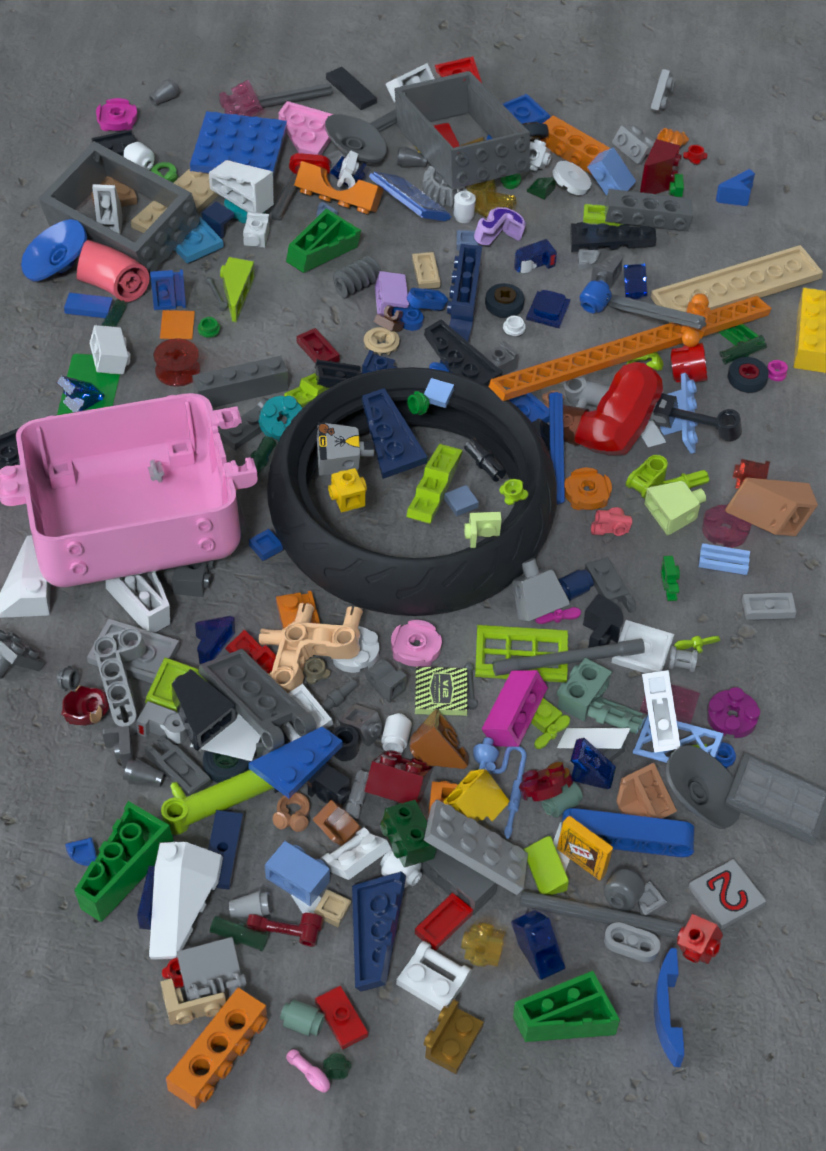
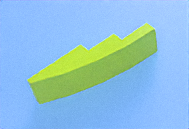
(434, 483)

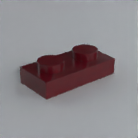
(317, 346)

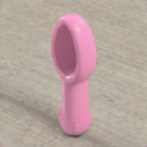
(313, 1074)

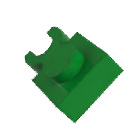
(669, 575)

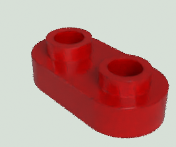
(317, 160)

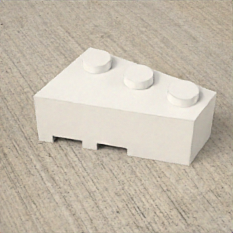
(143, 599)

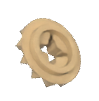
(381, 334)

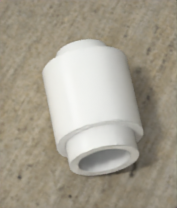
(464, 206)
(396, 733)

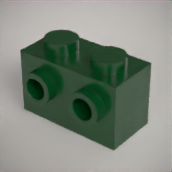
(406, 831)

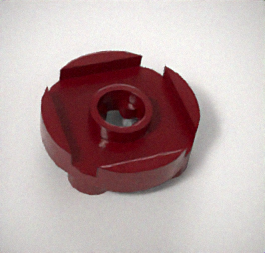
(546, 782)

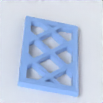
(697, 732)

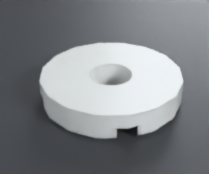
(572, 177)

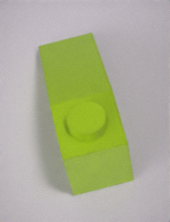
(237, 281)

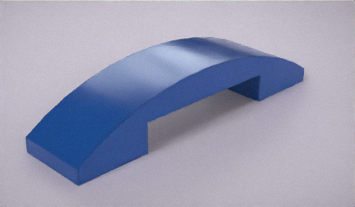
(670, 1037)

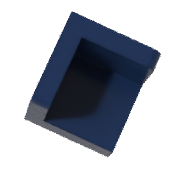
(216, 217)

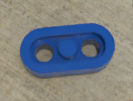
(426, 299)
(411, 317)

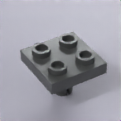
(15, 653)

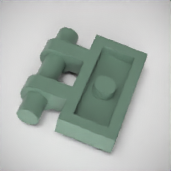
(617, 715)

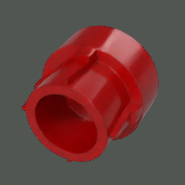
(689, 361)

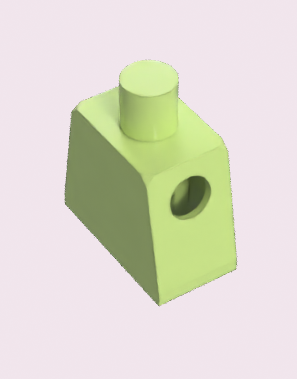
(674, 505)

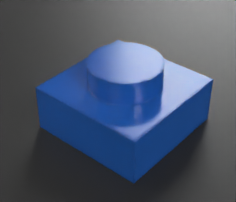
(265, 544)

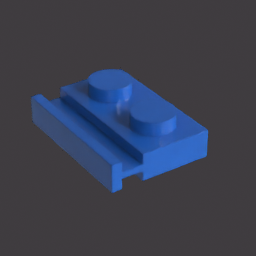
(167, 289)

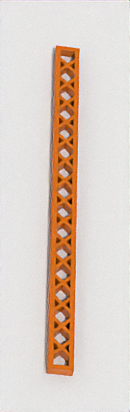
(621, 350)

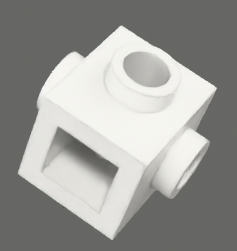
(542, 155)

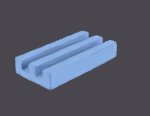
(724, 556)

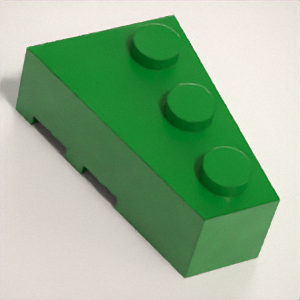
(322, 241)
(567, 1011)

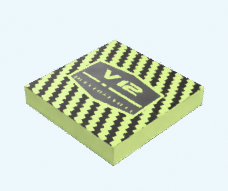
(441, 690)

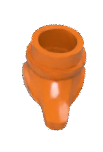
(674, 137)

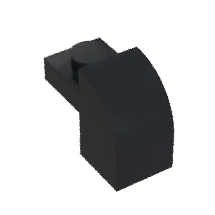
(605, 620)

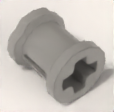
(683, 659)

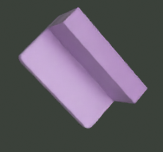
(390, 290)

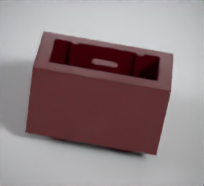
(398, 777)

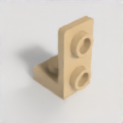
(182, 1012)

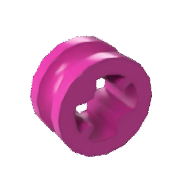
(777, 375)

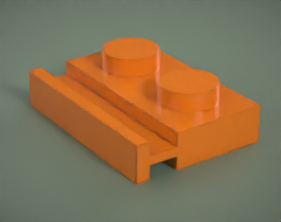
(288, 607)

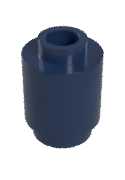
(576, 583)

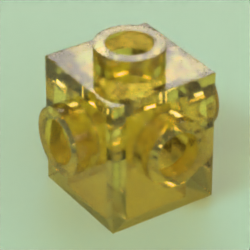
(483, 944)

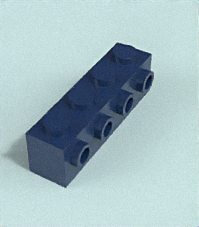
(466, 282)

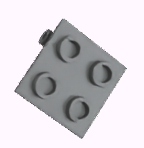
(210, 969)

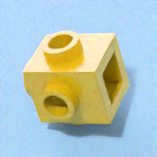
(348, 490)

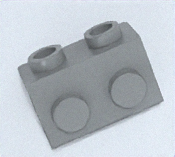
(633, 142)

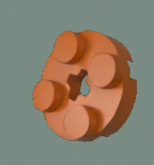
(584, 499)

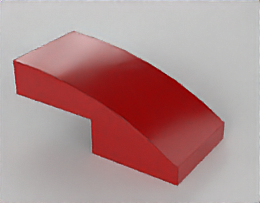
(261, 655)

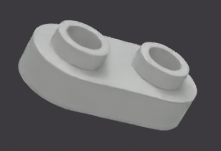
(632, 941)

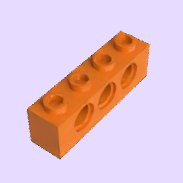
(572, 143)
(239, 1009)

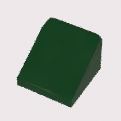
(542, 187)

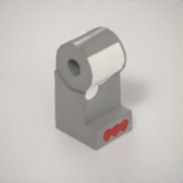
(162, 723)

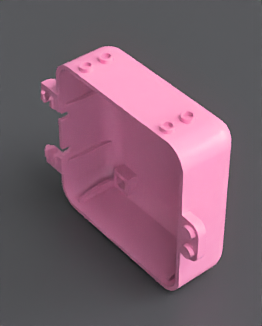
(94, 498)

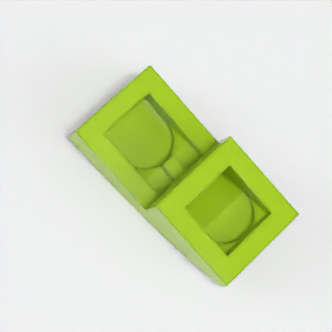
(307, 390)

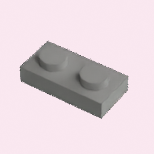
(768, 606)

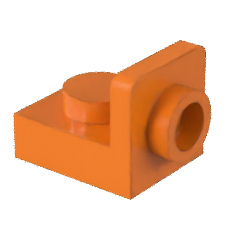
(440, 791)

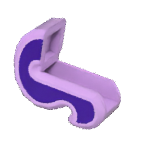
(499, 220)

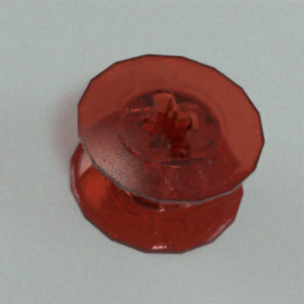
(176, 362)

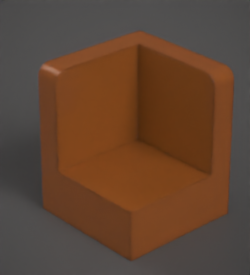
(336, 823)

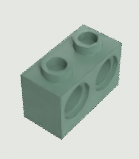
(584, 689)

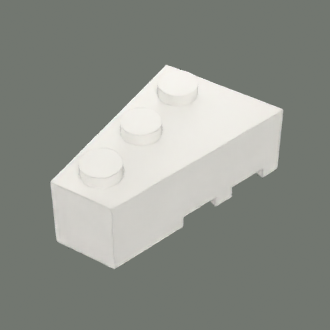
(243, 185)

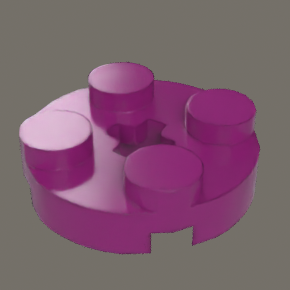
(734, 700)

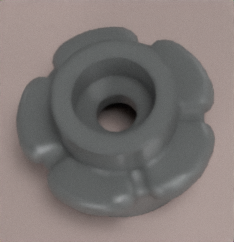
(68, 678)

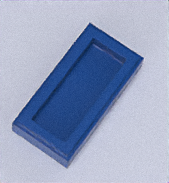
(88, 305)

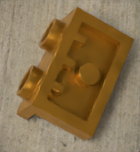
(452, 1037)

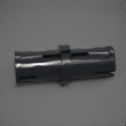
(485, 459)

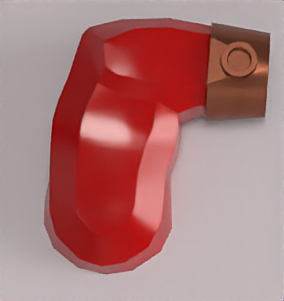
(619, 414)

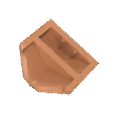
(645, 794)

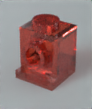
(750, 469)

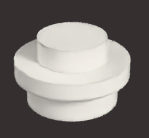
(514, 326)

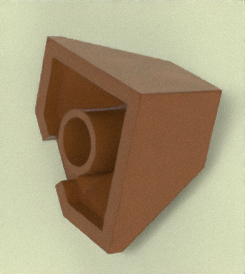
(437, 743)

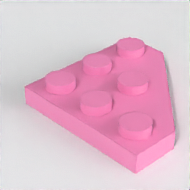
(305, 128)

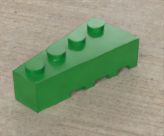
(121, 861)

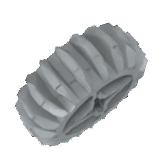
(438, 189)

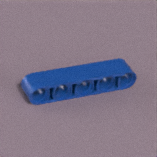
(638, 832)

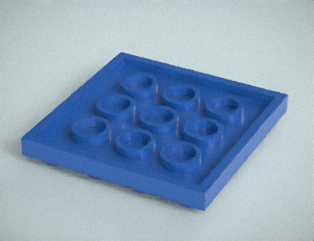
(239, 140)

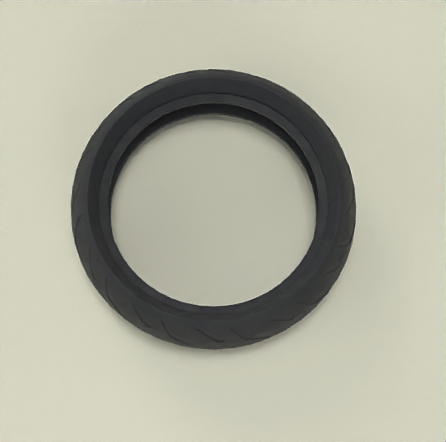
(400, 583)

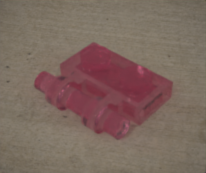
(245, 97)

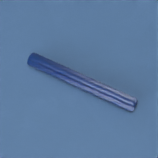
(556, 433)

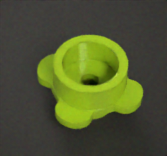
(510, 486)

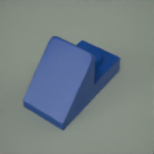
(737, 189)

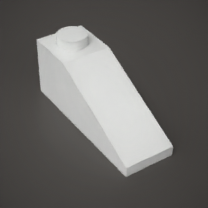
(108, 207)
(661, 711)

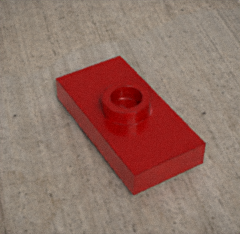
(341, 1017)

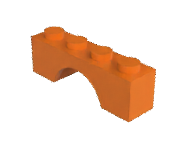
(362, 194)

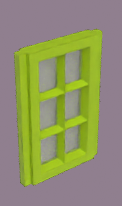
(516, 642)

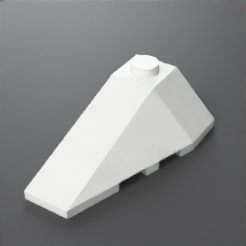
(25, 588)
(181, 886)

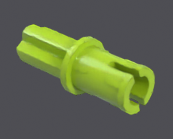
(691, 480)

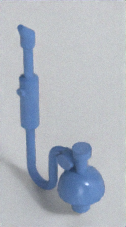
(486, 755)

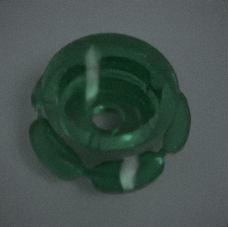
(336, 1066)

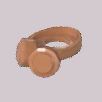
(297, 821)

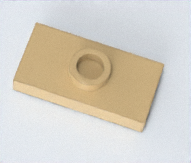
(426, 270)

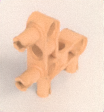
(306, 639)

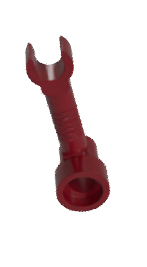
(306, 930)

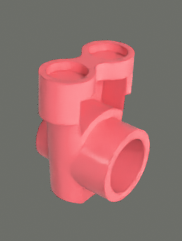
(611, 522)

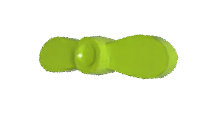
(696, 642)
(552, 732)

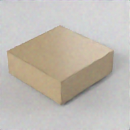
(333, 908)

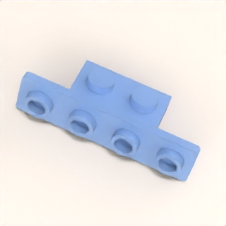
(686, 402)

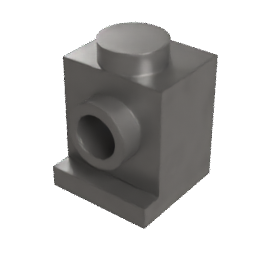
(503, 357)

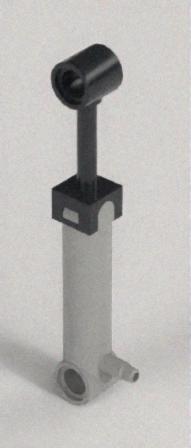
(664, 411)

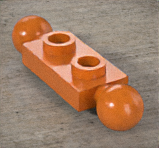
(697, 306)

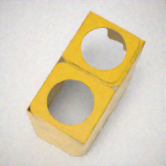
(478, 796)

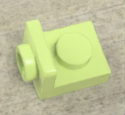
(482, 524)

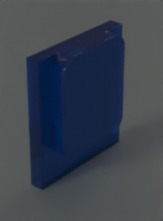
(548, 308)

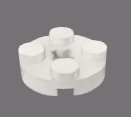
(367, 656)

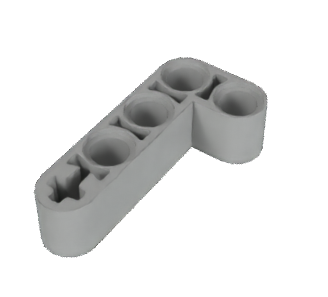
(115, 662)

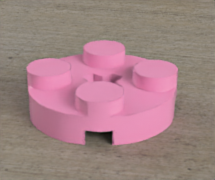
(416, 655)

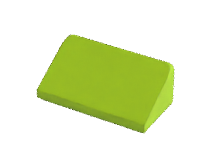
(546, 867)

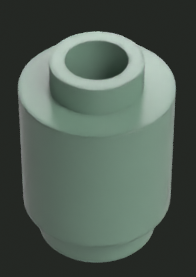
(568, 799)
(302, 1018)

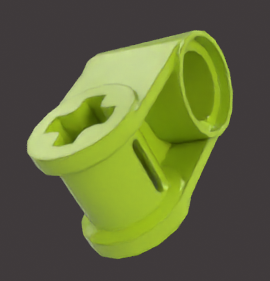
(648, 475)

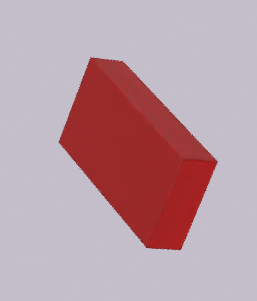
(443, 921)

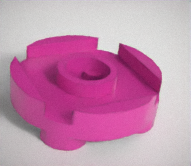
(109, 121)

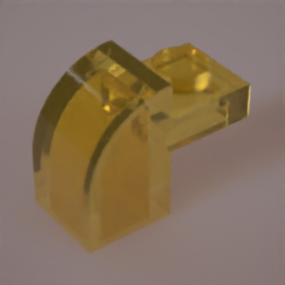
(488, 198)

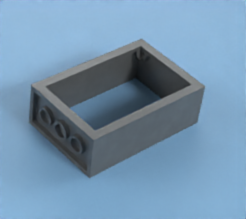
(92, 168)

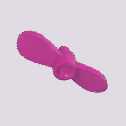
(558, 615)

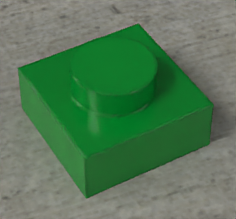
(677, 186)

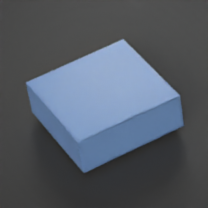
(439, 392)

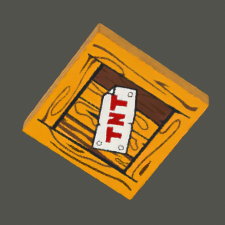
(584, 848)

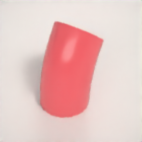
(112, 271)

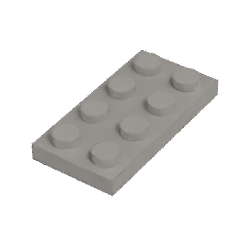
(476, 847)

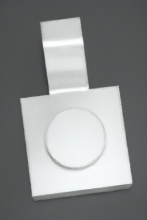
(348, 168)

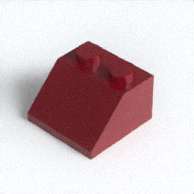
(660, 167)

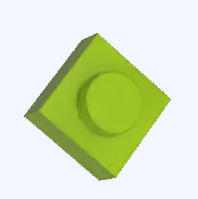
(545, 716)

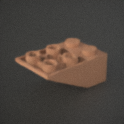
(774, 505)

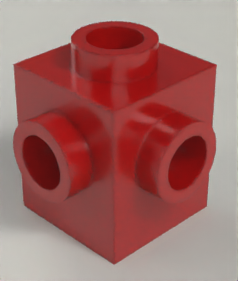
(699, 940)

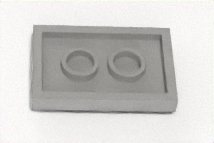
(148, 664)

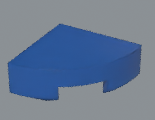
(82, 851)

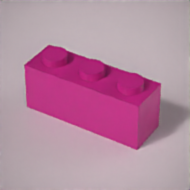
(515, 708)

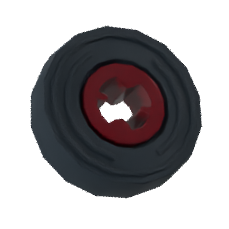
(747, 365)

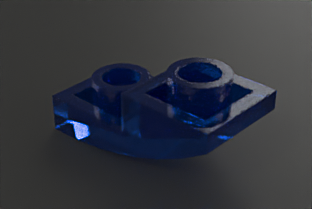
(635, 281)

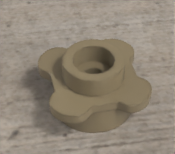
(318, 665)

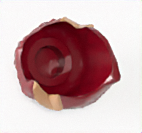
(85, 706)

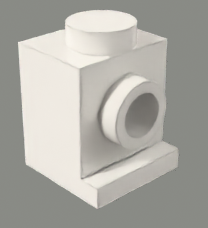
(256, 229)

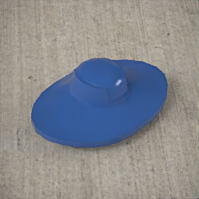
(53, 250)

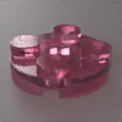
(714, 531)

